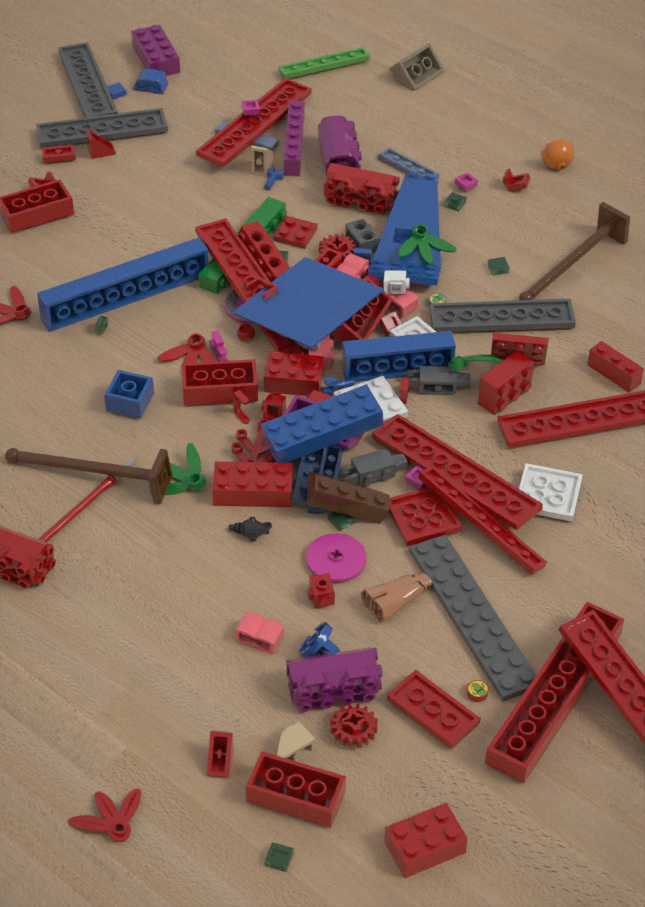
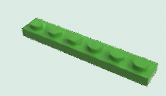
(324, 63)

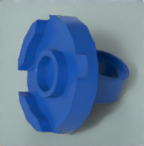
(319, 642)

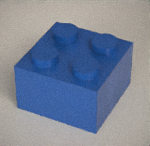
(129, 394)

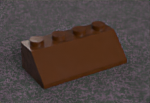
(347, 498)

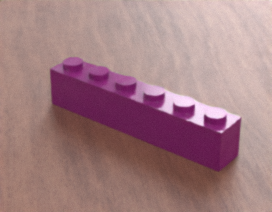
(294, 138)

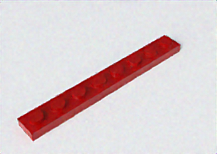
(482, 520)

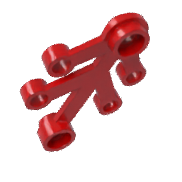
(255, 449)

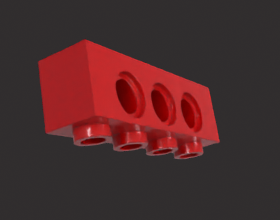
(263, 250)

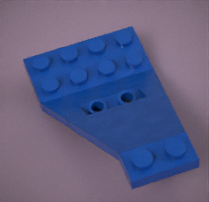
(413, 206)

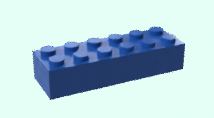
(395, 355)
(322, 424)

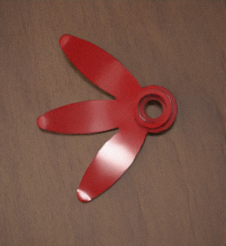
(20, 309)
(191, 349)
(112, 818)

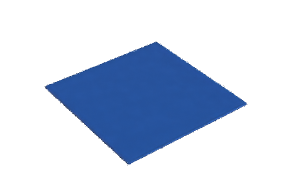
(309, 302)

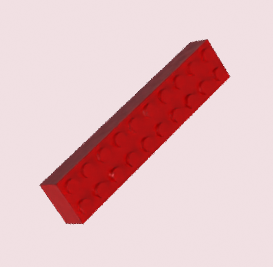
(544, 706)

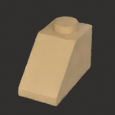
(261, 160)
(296, 742)

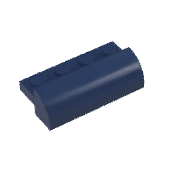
(324, 462)

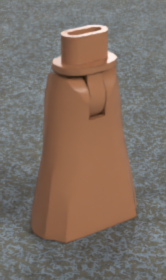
(390, 597)

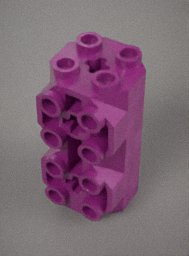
(339, 142)
(340, 675)

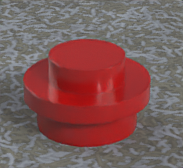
(245, 332)

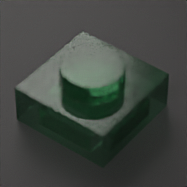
(455, 201)

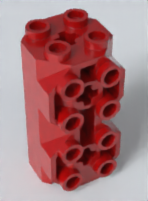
(367, 188)
(24, 558)

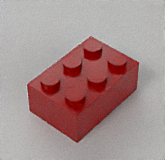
(293, 373)
(505, 382)
(425, 840)

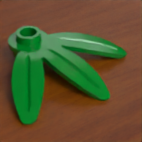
(423, 241)
(459, 362)
(188, 480)

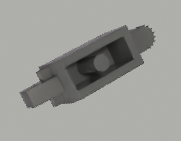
(437, 380)
(373, 467)

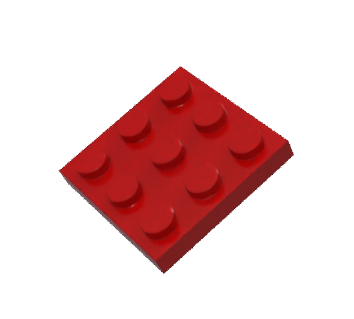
(533, 347)
(422, 516)

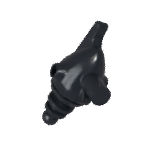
(251, 528)

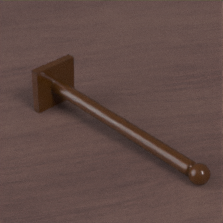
(610, 223)
(158, 477)

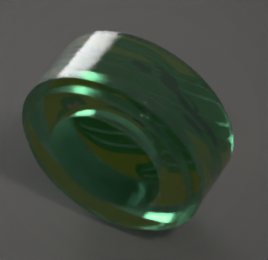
(101, 324)

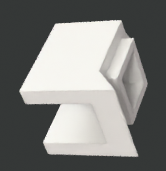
(396, 282)

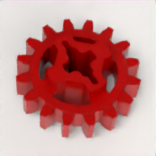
(339, 244)
(354, 725)

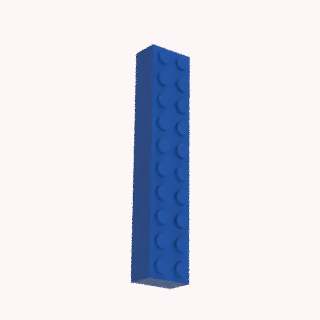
(122, 284)

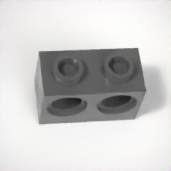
(362, 234)

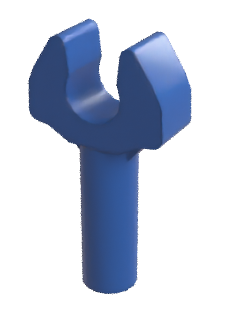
(273, 177)
(333, 385)

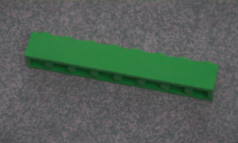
(269, 214)

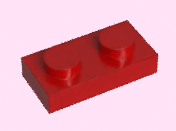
(58, 153)

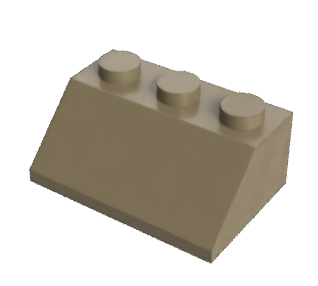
(417, 68)

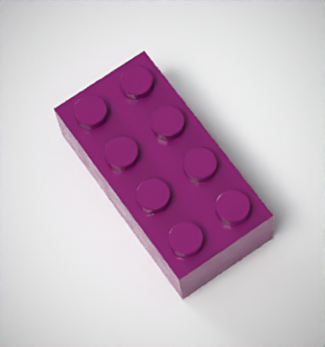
(155, 50)

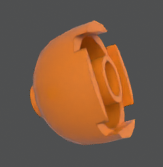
(558, 154)

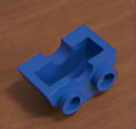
(152, 80)

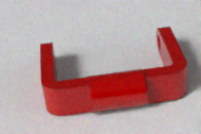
(273, 287)
(238, 398)

